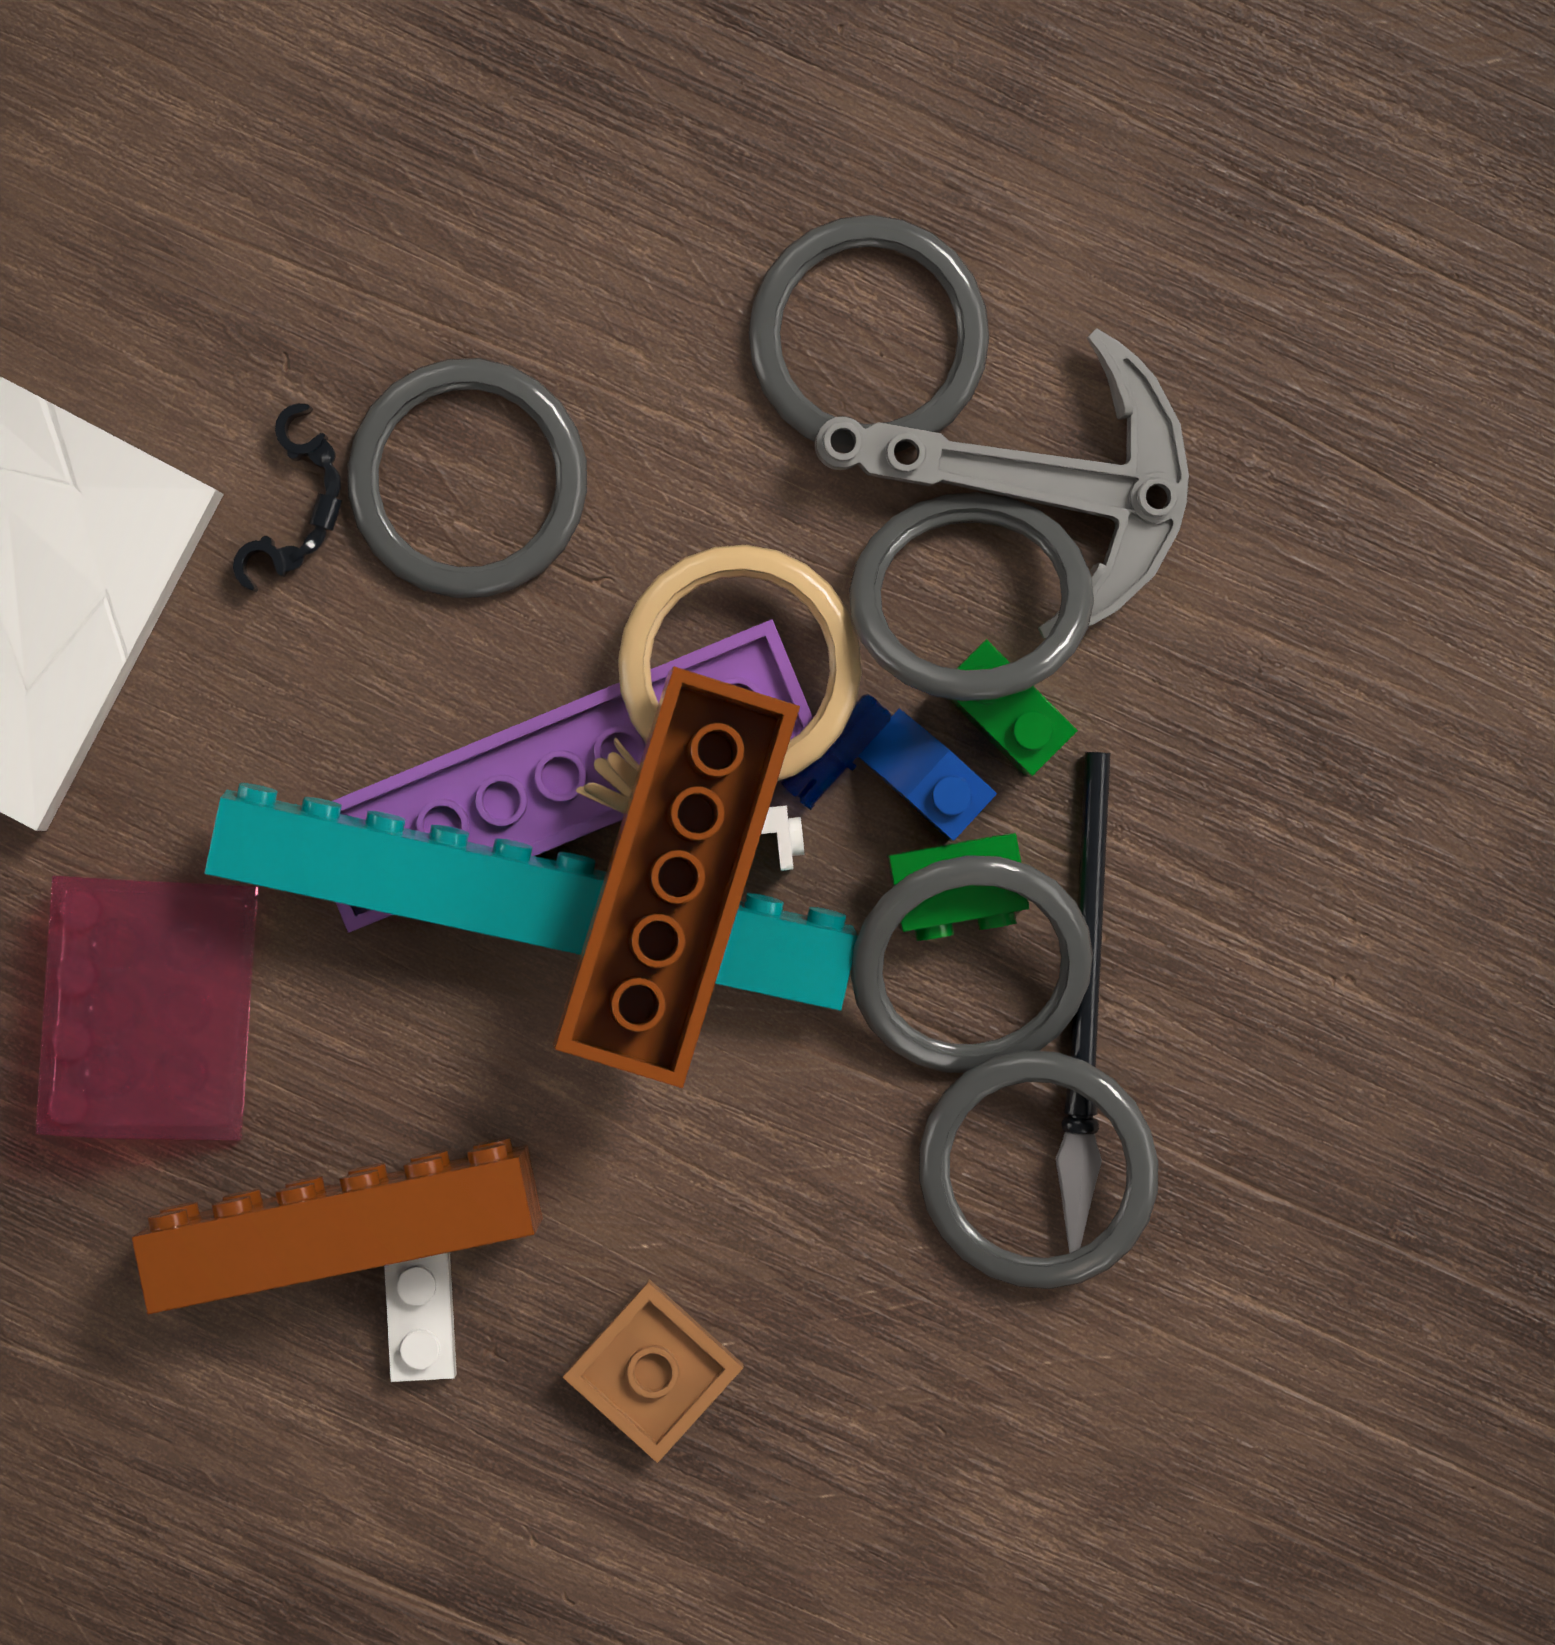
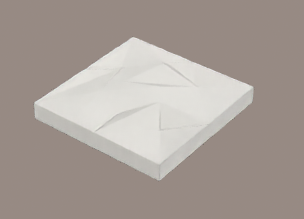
(84, 574)

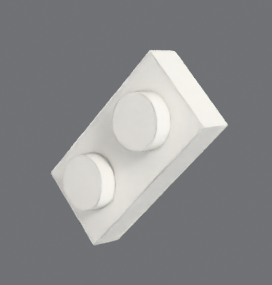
(420, 1319)

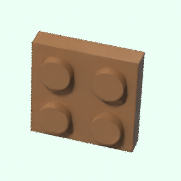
(653, 1371)

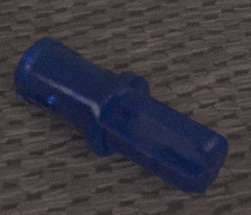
(862, 727)

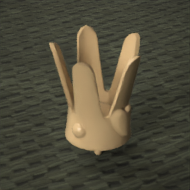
(618, 773)

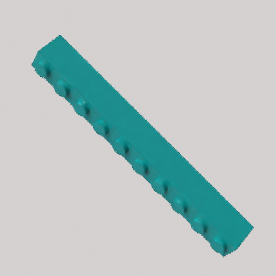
(497, 889)

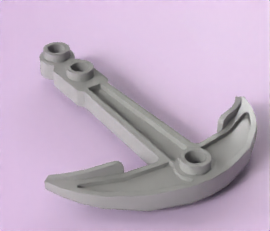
(1096, 488)

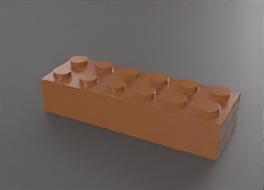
(676, 877)
(337, 1228)

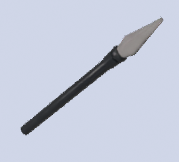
(1079, 1155)

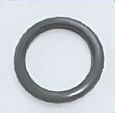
(857, 233)
(490, 378)
(984, 683)
(955, 873)
(1114, 1104)

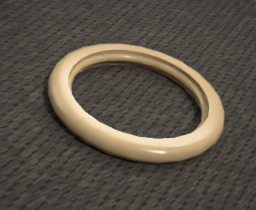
(763, 565)

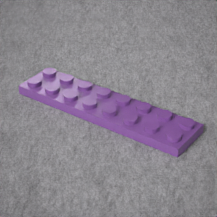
(527, 776)

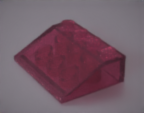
(146, 1009)

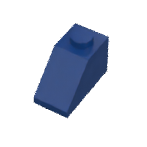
(927, 775)

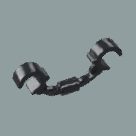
(324, 511)

